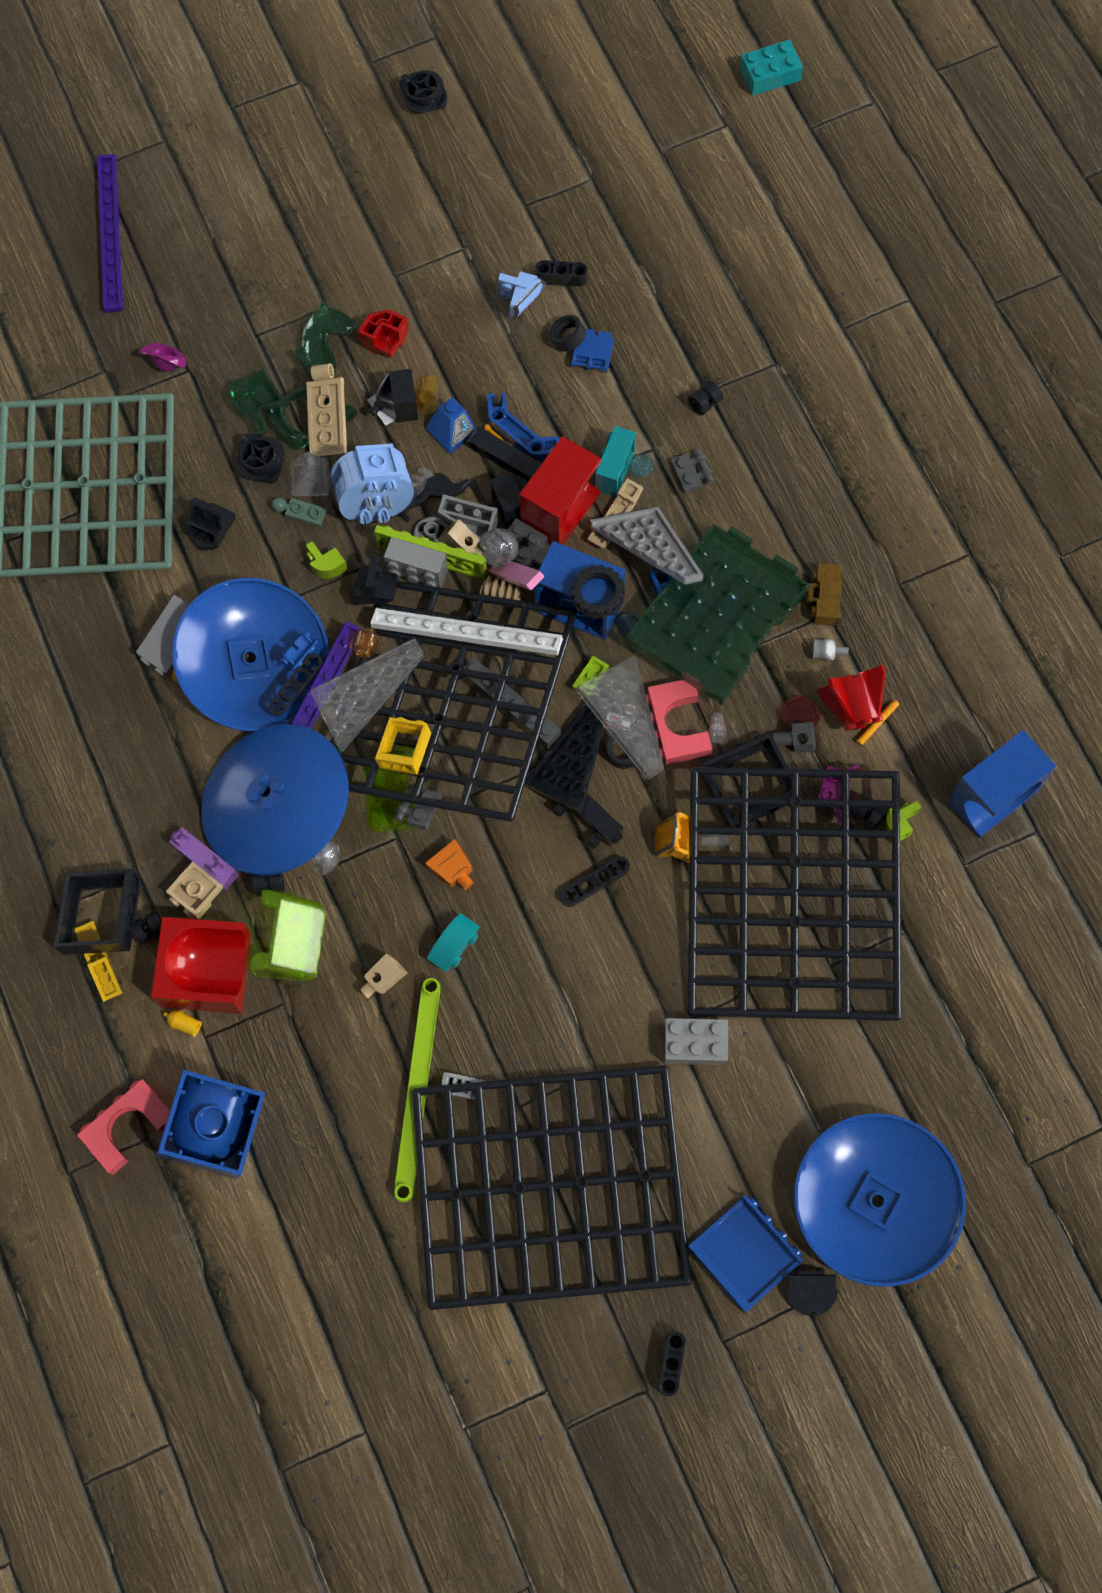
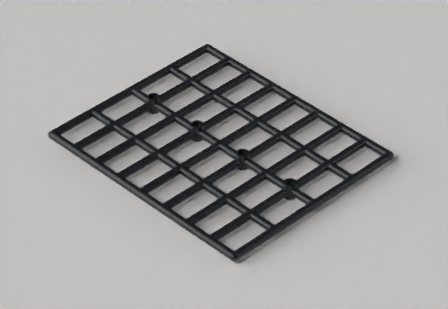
(439, 720)
(795, 921)
(550, 1185)

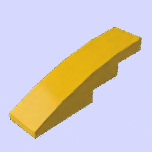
(99, 964)

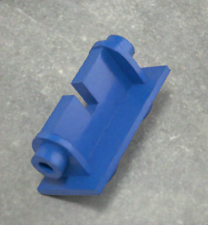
(294, 658)

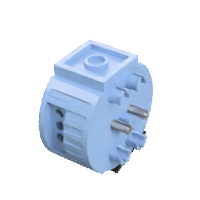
(372, 483)

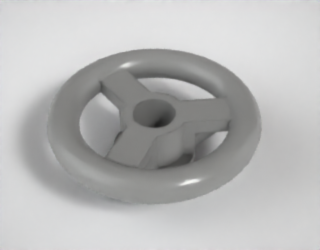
(431, 524)

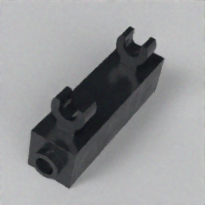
(598, 820)

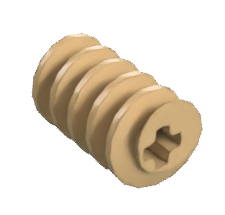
(500, 590)

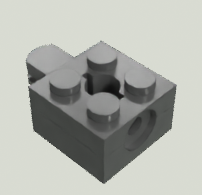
(534, 550)

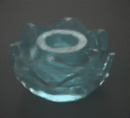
(641, 460)

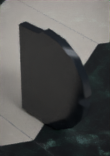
(812, 1291)

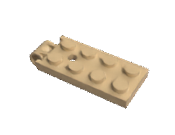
(327, 421)

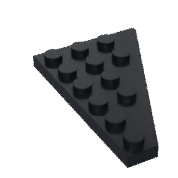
(569, 763)

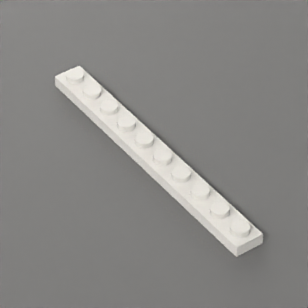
(467, 631)

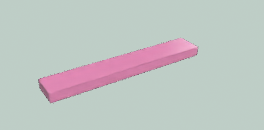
(518, 575)

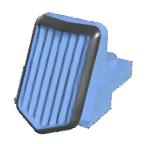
(520, 290)

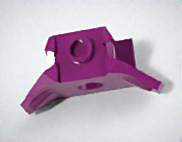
(832, 790)

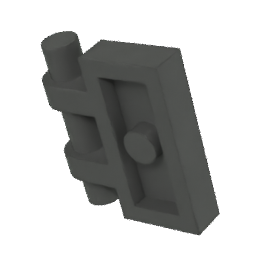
(686, 474)
(420, 815)

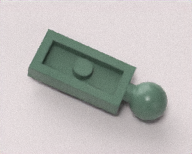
(301, 511)

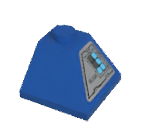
(451, 425)

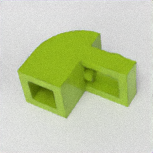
(326, 565)
(906, 812)

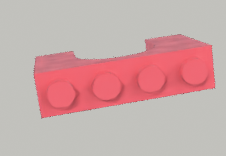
(673, 746)
(98, 1134)

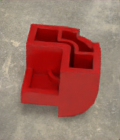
(383, 332)

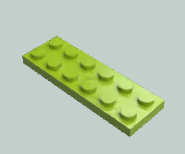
(457, 558)

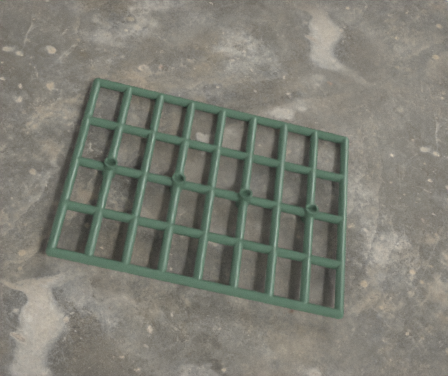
(86, 485)

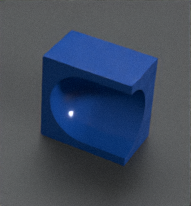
(555, 588)
(1001, 783)
(210, 1124)

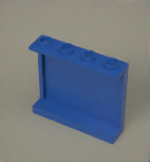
(745, 1253)

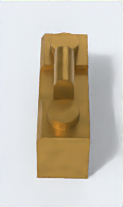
(829, 591)

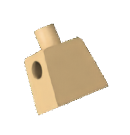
(460, 536)
(390, 972)

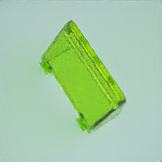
(383, 810)
(294, 938)

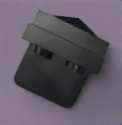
(208, 524)
(373, 584)

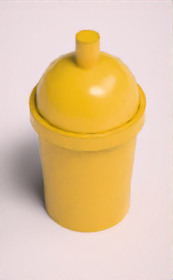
(180, 1021)

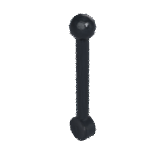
(474, 485)

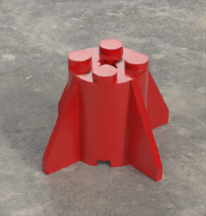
(856, 698)

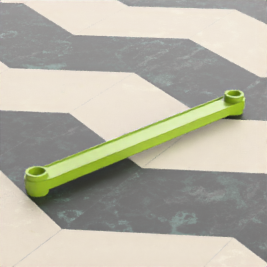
(418, 1078)

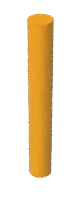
(873, 727)

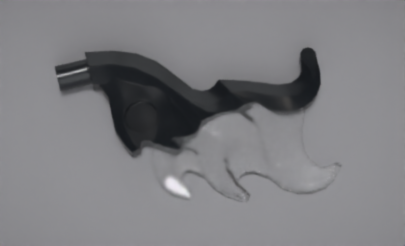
(430, 486)

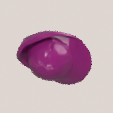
(164, 357)

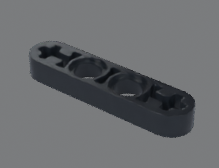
(295, 685)
(594, 880)

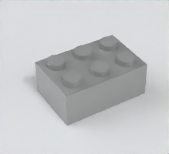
(416, 563)
(696, 1041)

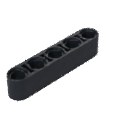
(503, 454)

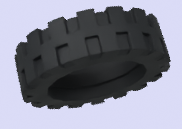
(598, 572)

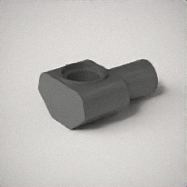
(792, 738)

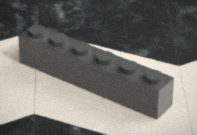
(526, 722)

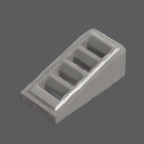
(445, 1081)

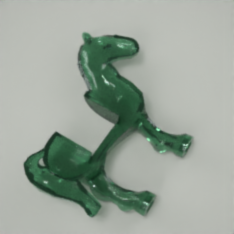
(263, 395)

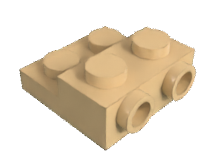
(194, 891)

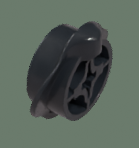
(421, 85)
(249, 457)

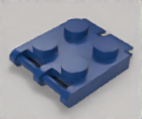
(594, 351)

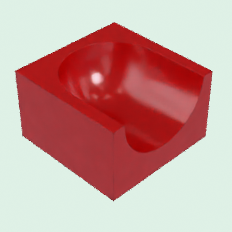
(560, 491)
(201, 965)

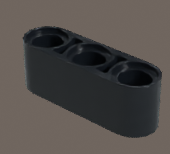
(569, 269)
(676, 1353)

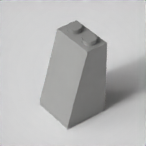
(157, 645)

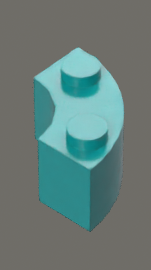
(453, 942)

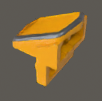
(673, 837)

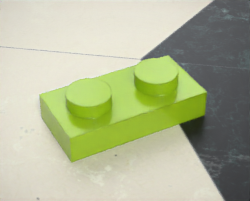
(592, 669)

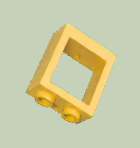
(401, 763)

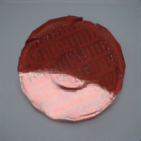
(799, 710)

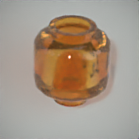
(365, 643)

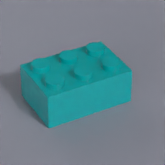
(771, 67)
(615, 461)

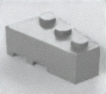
(475, 516)

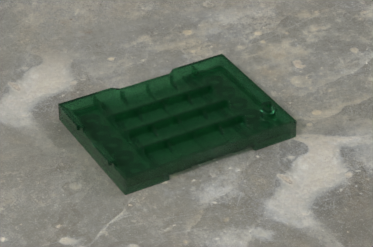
(717, 624)

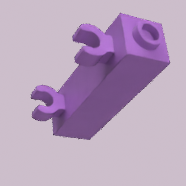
(205, 858)

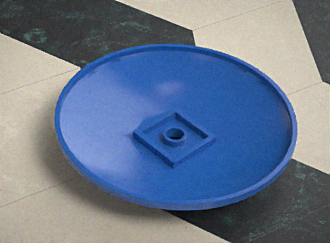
(222, 629)
(297, 816)
(919, 1194)

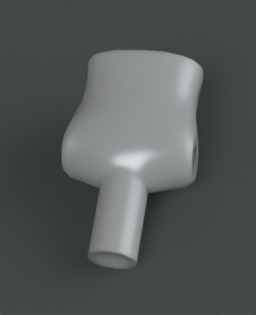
(827, 649)

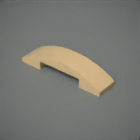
(623, 504)

